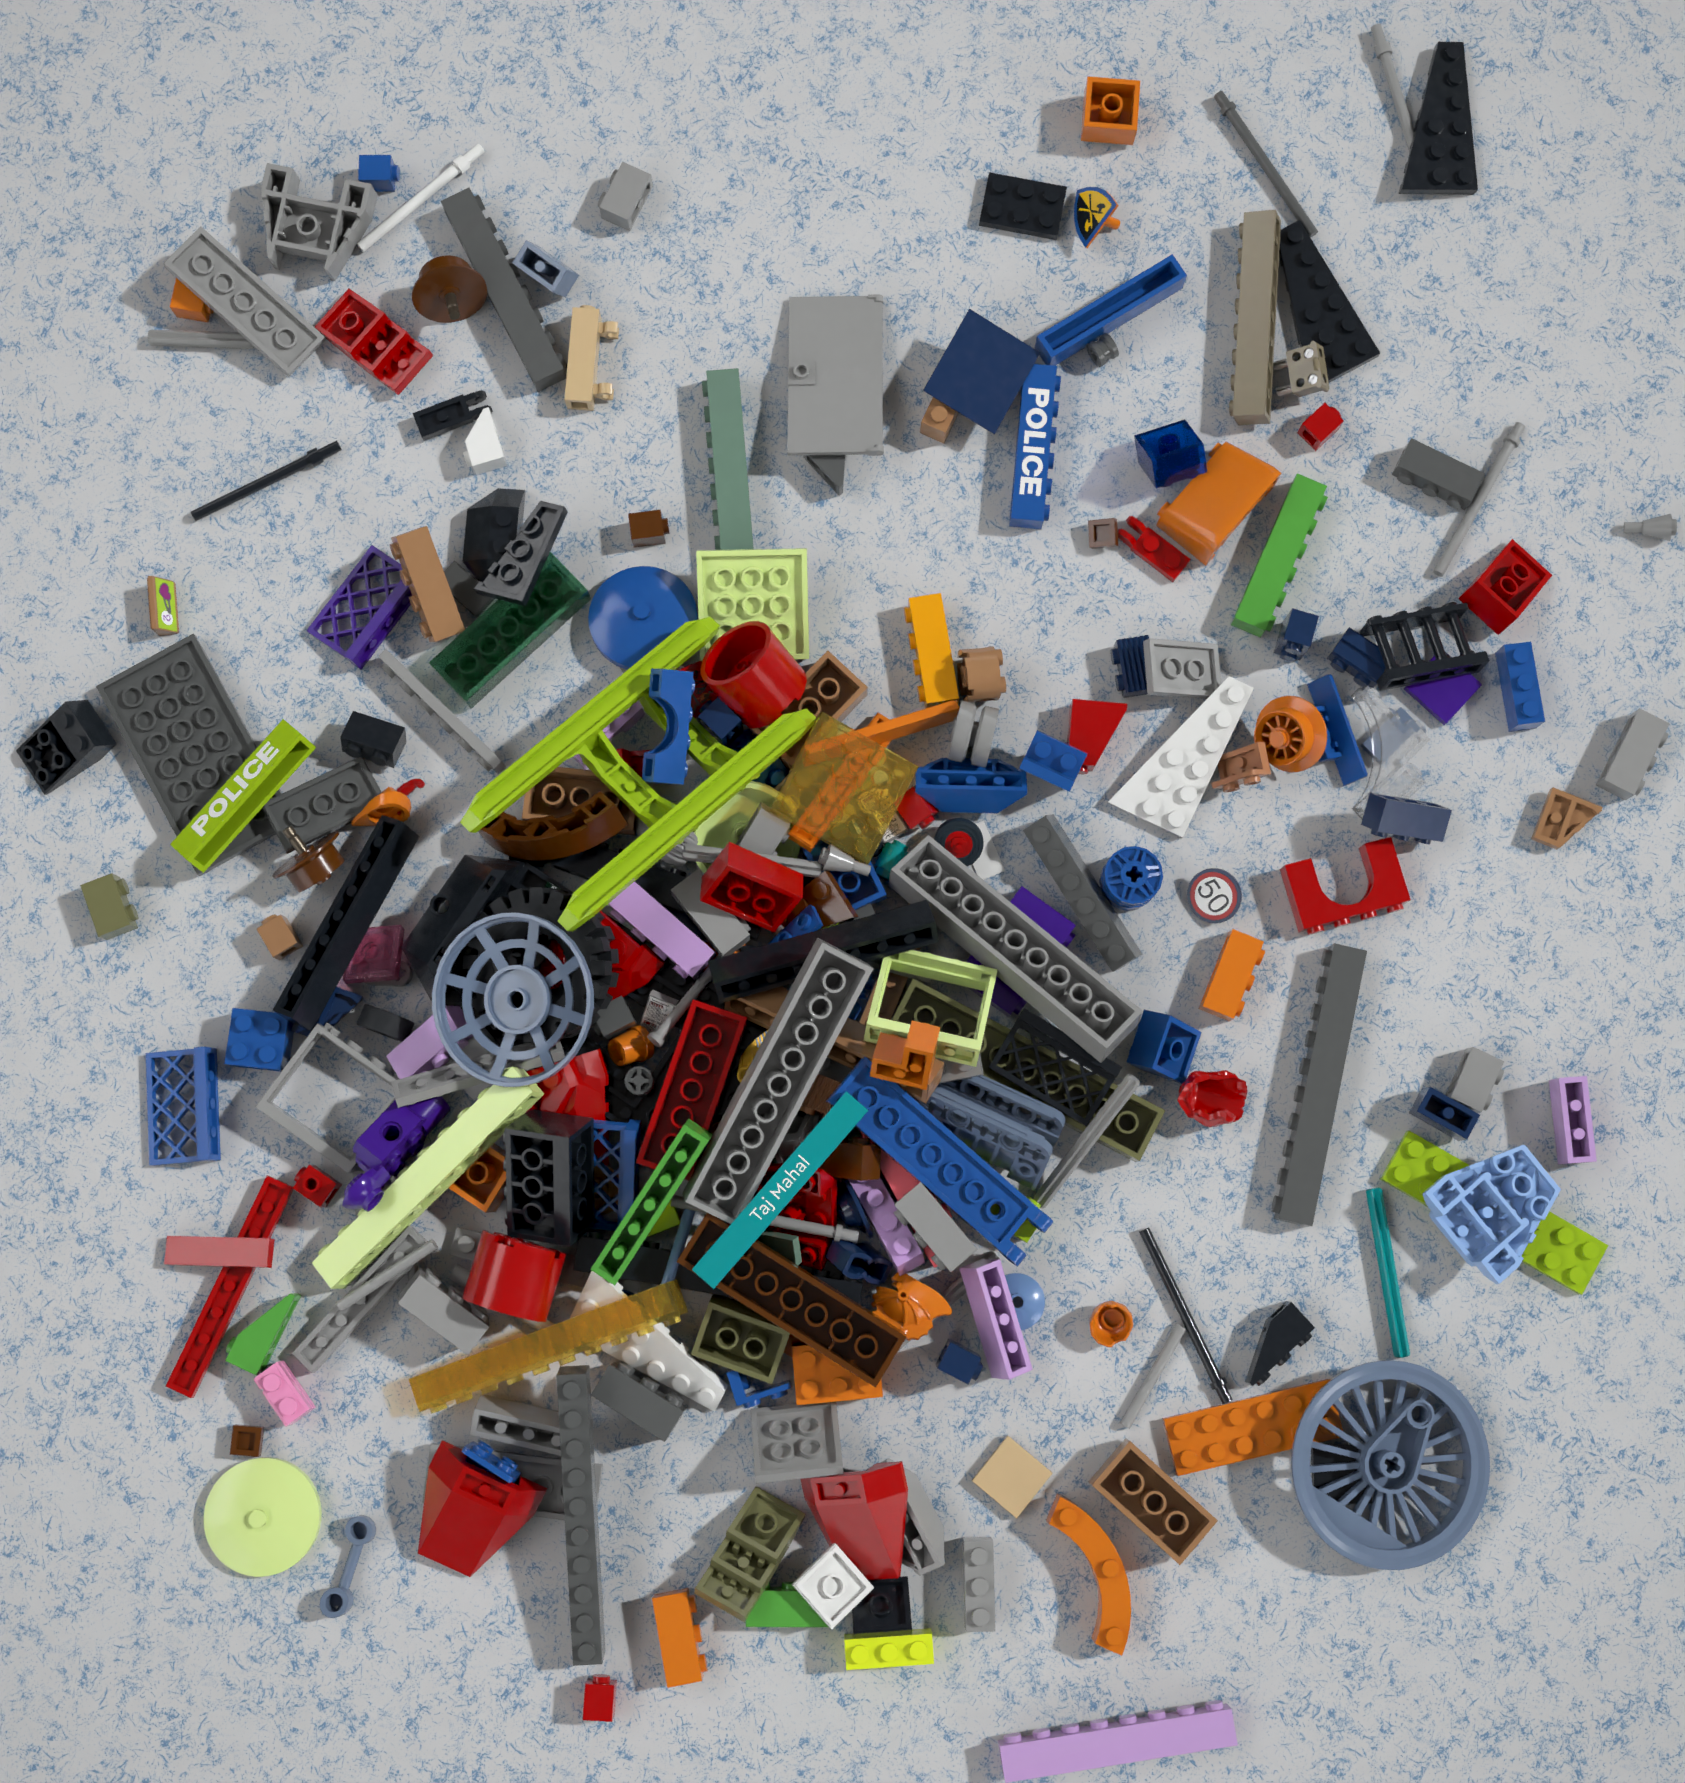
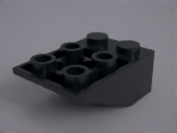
(65, 745)

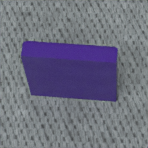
(1444, 696)

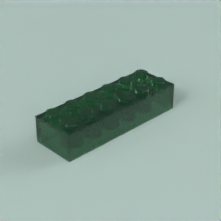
(509, 634)

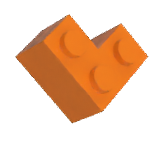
(906, 1059)

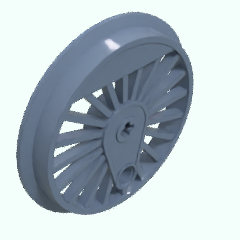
(1403, 1445)

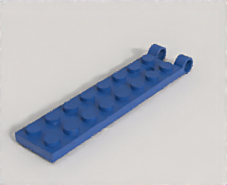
(940, 1160)

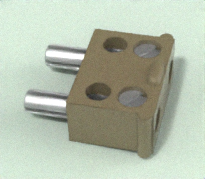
(1306, 371)

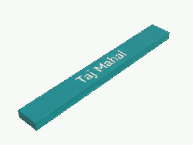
(780, 1190)

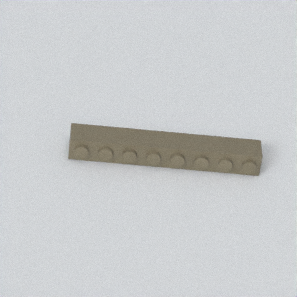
(1256, 318)

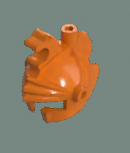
(911, 1306)

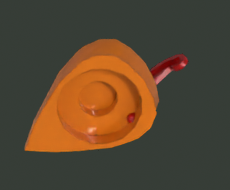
(388, 803)

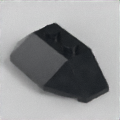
(490, 528)

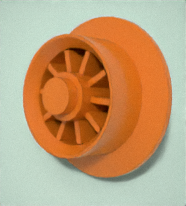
(1292, 733)

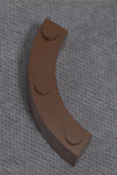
(555, 837)

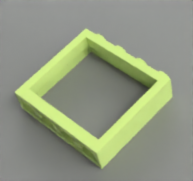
(939, 968)

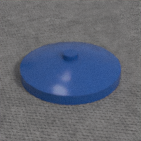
(638, 612)

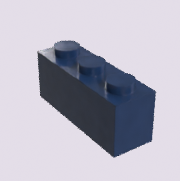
(1405, 818)

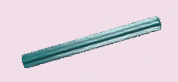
(1388, 1273)

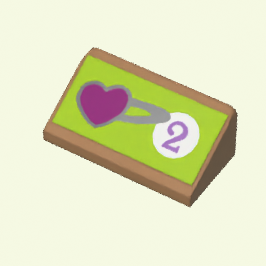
(162, 606)

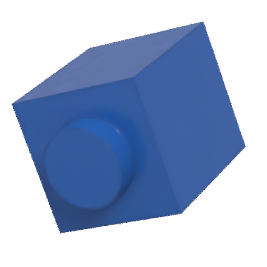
(379, 172)

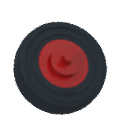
(961, 839)

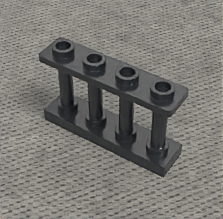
(1420, 671)

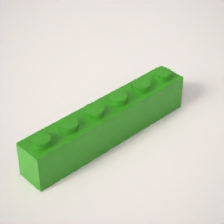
(1279, 555)
(651, 1201)

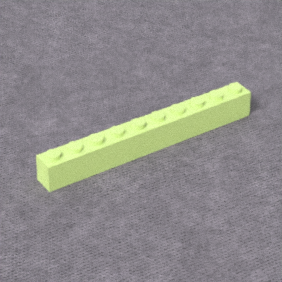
(425, 1180)

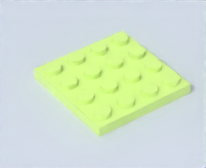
(756, 587)

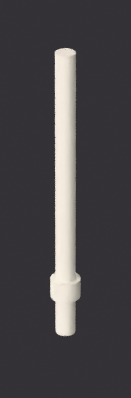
(460, 165)

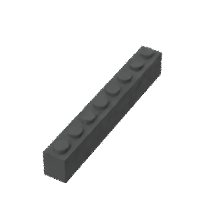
(504, 290)

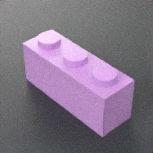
(423, 1048)
(1572, 1120)

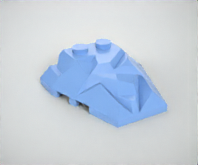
(1493, 1209)

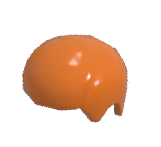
(1110, 1323)

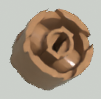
(980, 674)

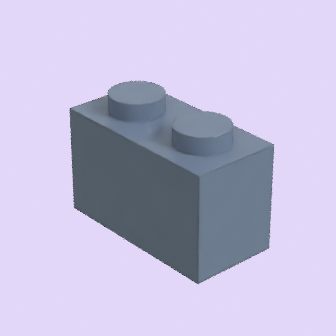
(545, 268)

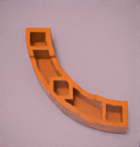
(1108, 1570)

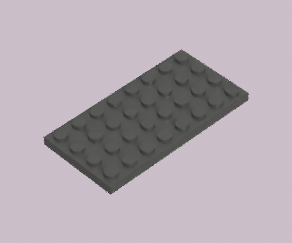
(184, 735)

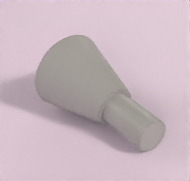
(1658, 527)
(837, 860)

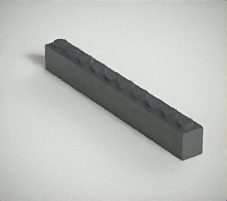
(1320, 1085)
(581, 1515)

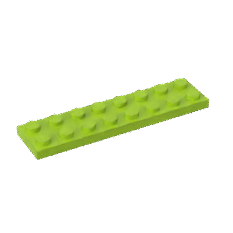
(1557, 1250)

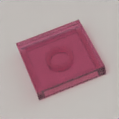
(377, 956)

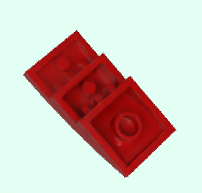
(373, 341)

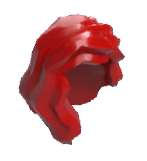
(1213, 1097)

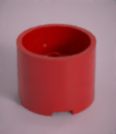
(753, 673)
(514, 1276)

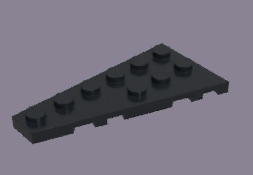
(1442, 141)
(1321, 307)

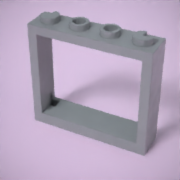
(292, 1124)

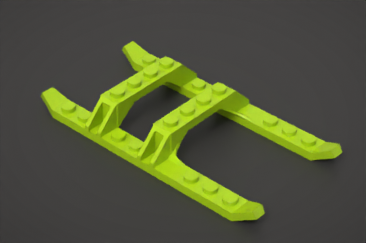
(666, 821)

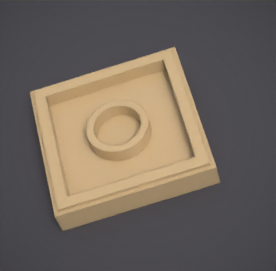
(1012, 1476)

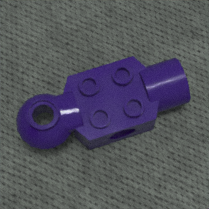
(388, 1145)

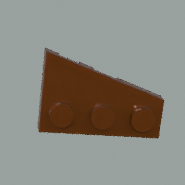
(827, 899)

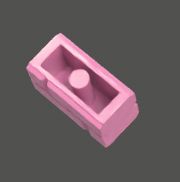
(284, 1393)

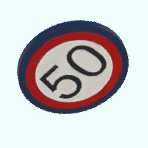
(1214, 895)

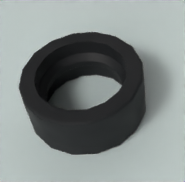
(385, 1023)

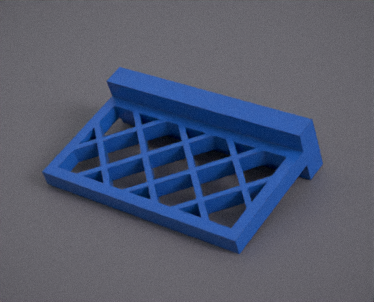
(205, 1109)
(628, 1169)

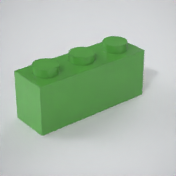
(783, 1608)

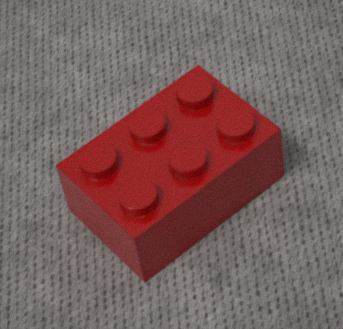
(751, 887)

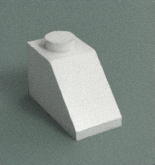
(484, 445)

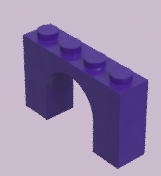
(1050, 920)

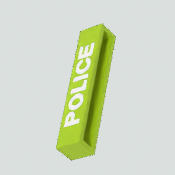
(242, 796)

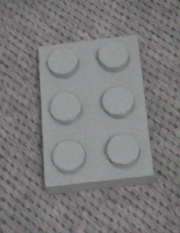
(1181, 668)

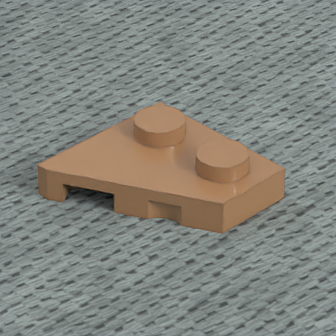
(1562, 818)

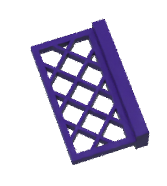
(380, 623)

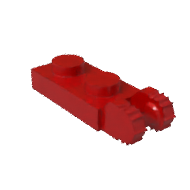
(1154, 549)

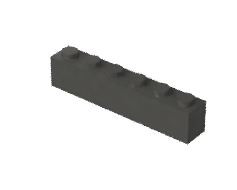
(1082, 892)

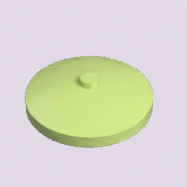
(732, 818)
(262, 1516)

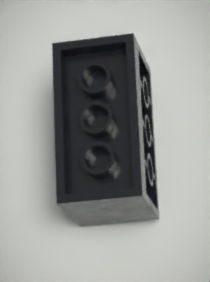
(549, 1177)

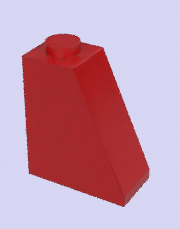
(1092, 727)

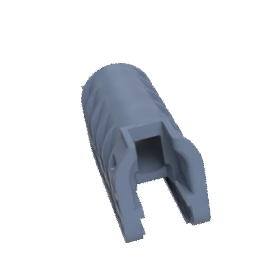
(996, 1128)

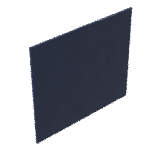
(981, 371)

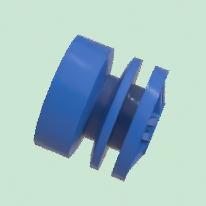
(1119, 888)

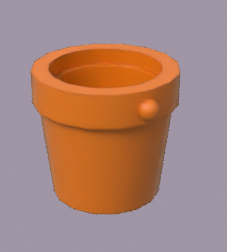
(631, 1046)

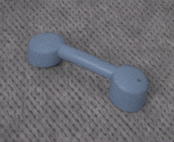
(358, 1531)

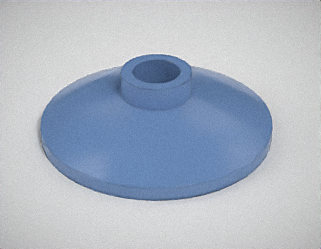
(1032, 1298)

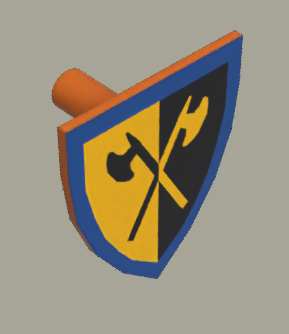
(1092, 212)

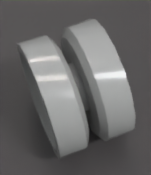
(973, 734)

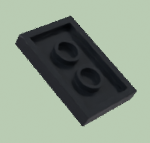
(1022, 206)

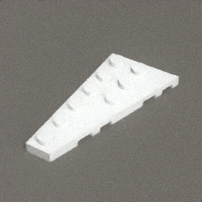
(1178, 773)
(655, 1352)

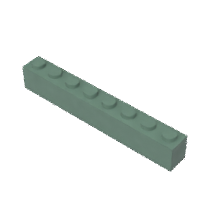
(728, 459)

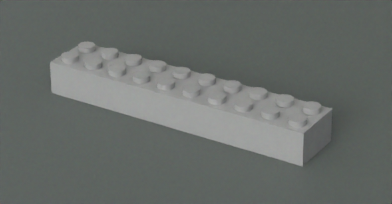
(1019, 948)
(777, 1081)

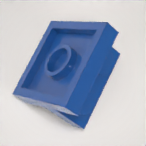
(1053, 760)

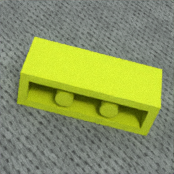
(889, 1650)

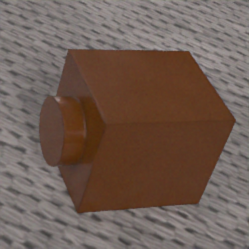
(648, 528)

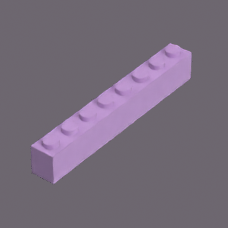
(1117, 1741)

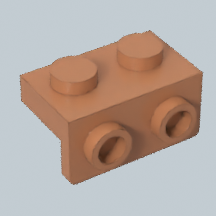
(1242, 767)

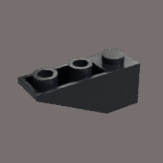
(1278, 1337)

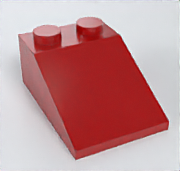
(1505, 587)

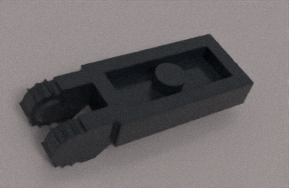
(449, 414)

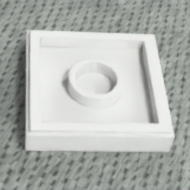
(832, 1586)

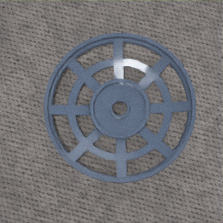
(499, 999)

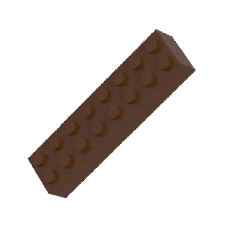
(802, 1305)

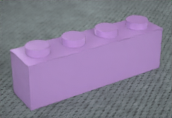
(663, 930)
(891, 1232)
(996, 1319)

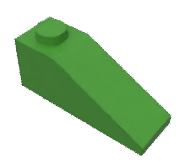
(257, 1342)

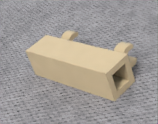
(584, 356)

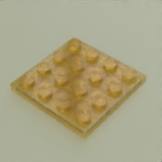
(844, 788)

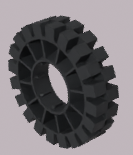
(590, 938)

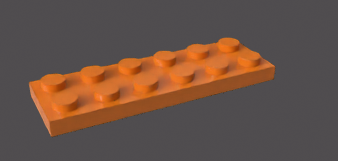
(1242, 1428)

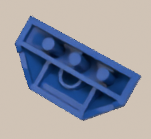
(970, 788)

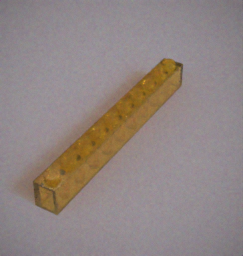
(549, 1345)

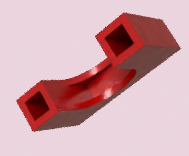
(1314, 909)

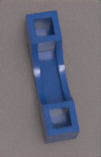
(673, 693)

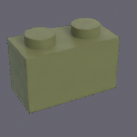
(110, 906)

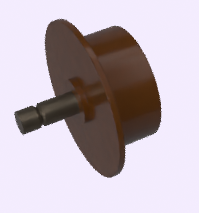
(448, 290)
(312, 863)

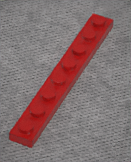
(227, 1292)

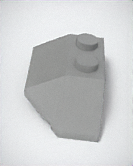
(923, 1529)

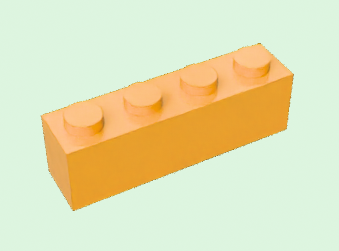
(932, 650)

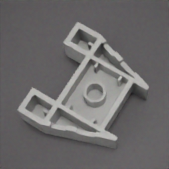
(314, 226)

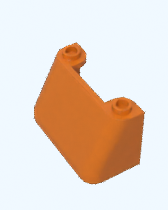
(1217, 500)

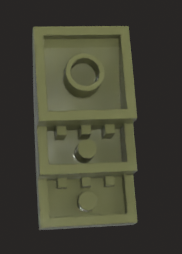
(749, 1554)

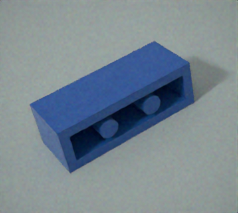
(1520, 686)

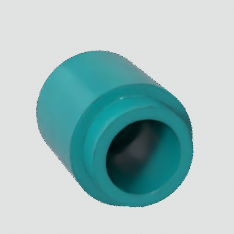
(889, 857)

